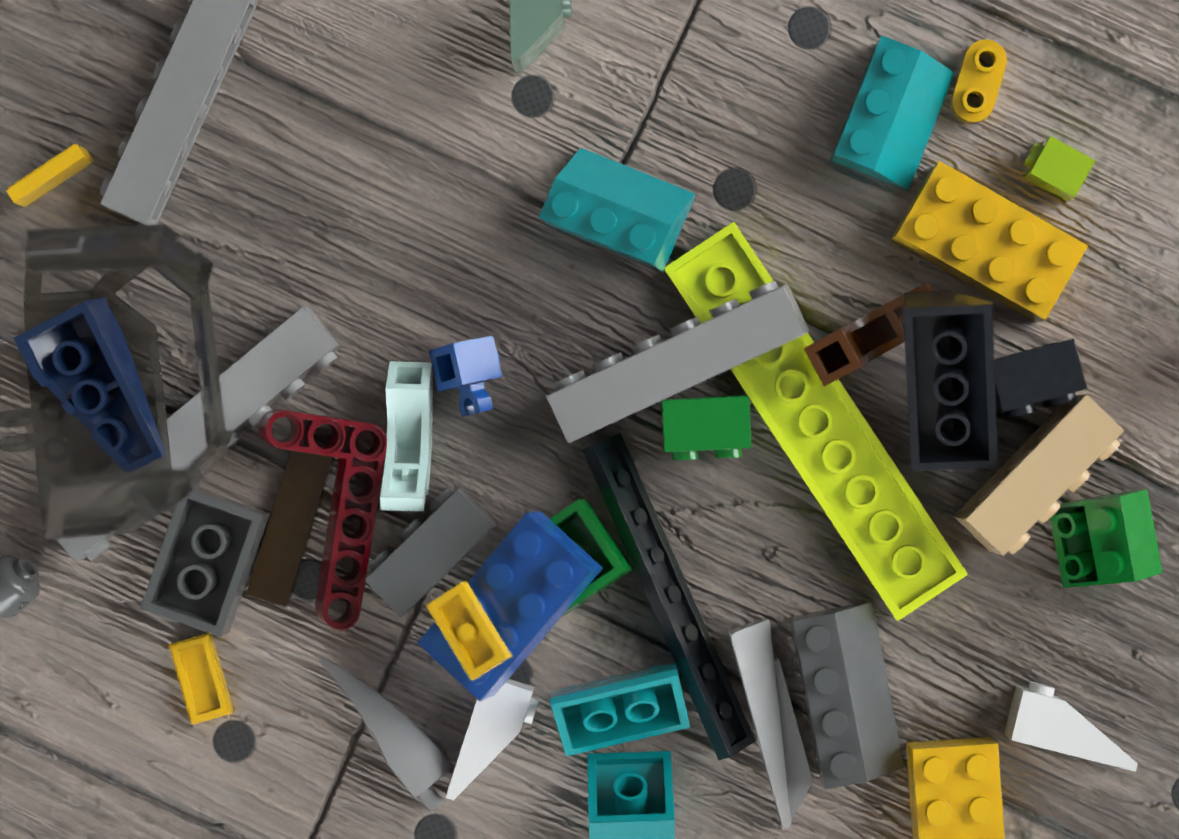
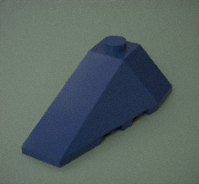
(93, 375)

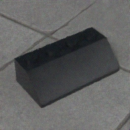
(950, 381)

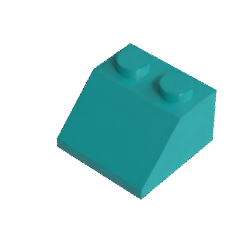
(630, 795)

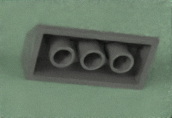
(846, 694)

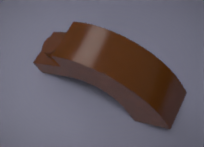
(860, 340)

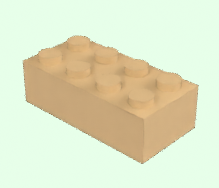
(1039, 474)

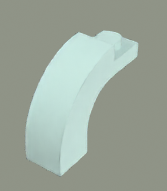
(408, 436)

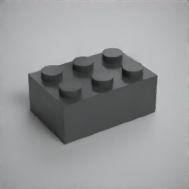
(429, 549)
(205, 561)

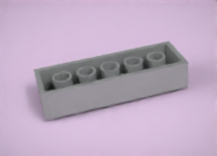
(678, 363)

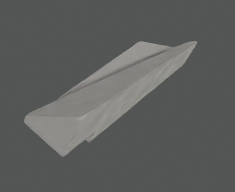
(772, 717)

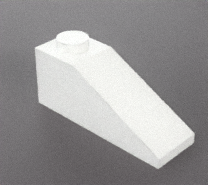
(1052, 724)
(490, 730)

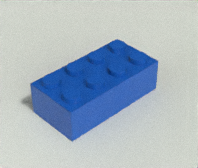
(524, 594)

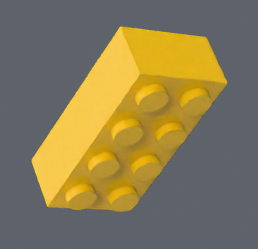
(989, 242)
(955, 789)

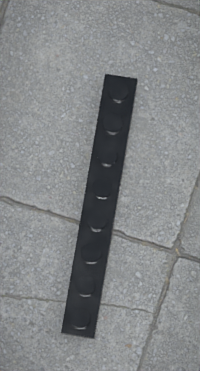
(669, 596)

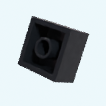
(1037, 375)

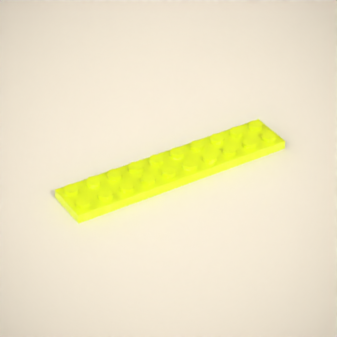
(825, 438)

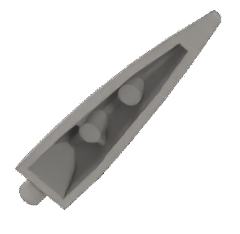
(402, 744)

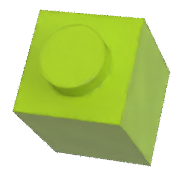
(1057, 168)

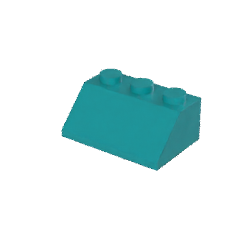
(893, 113)
(617, 208)
(619, 709)

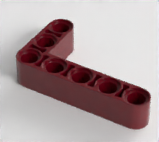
(343, 502)

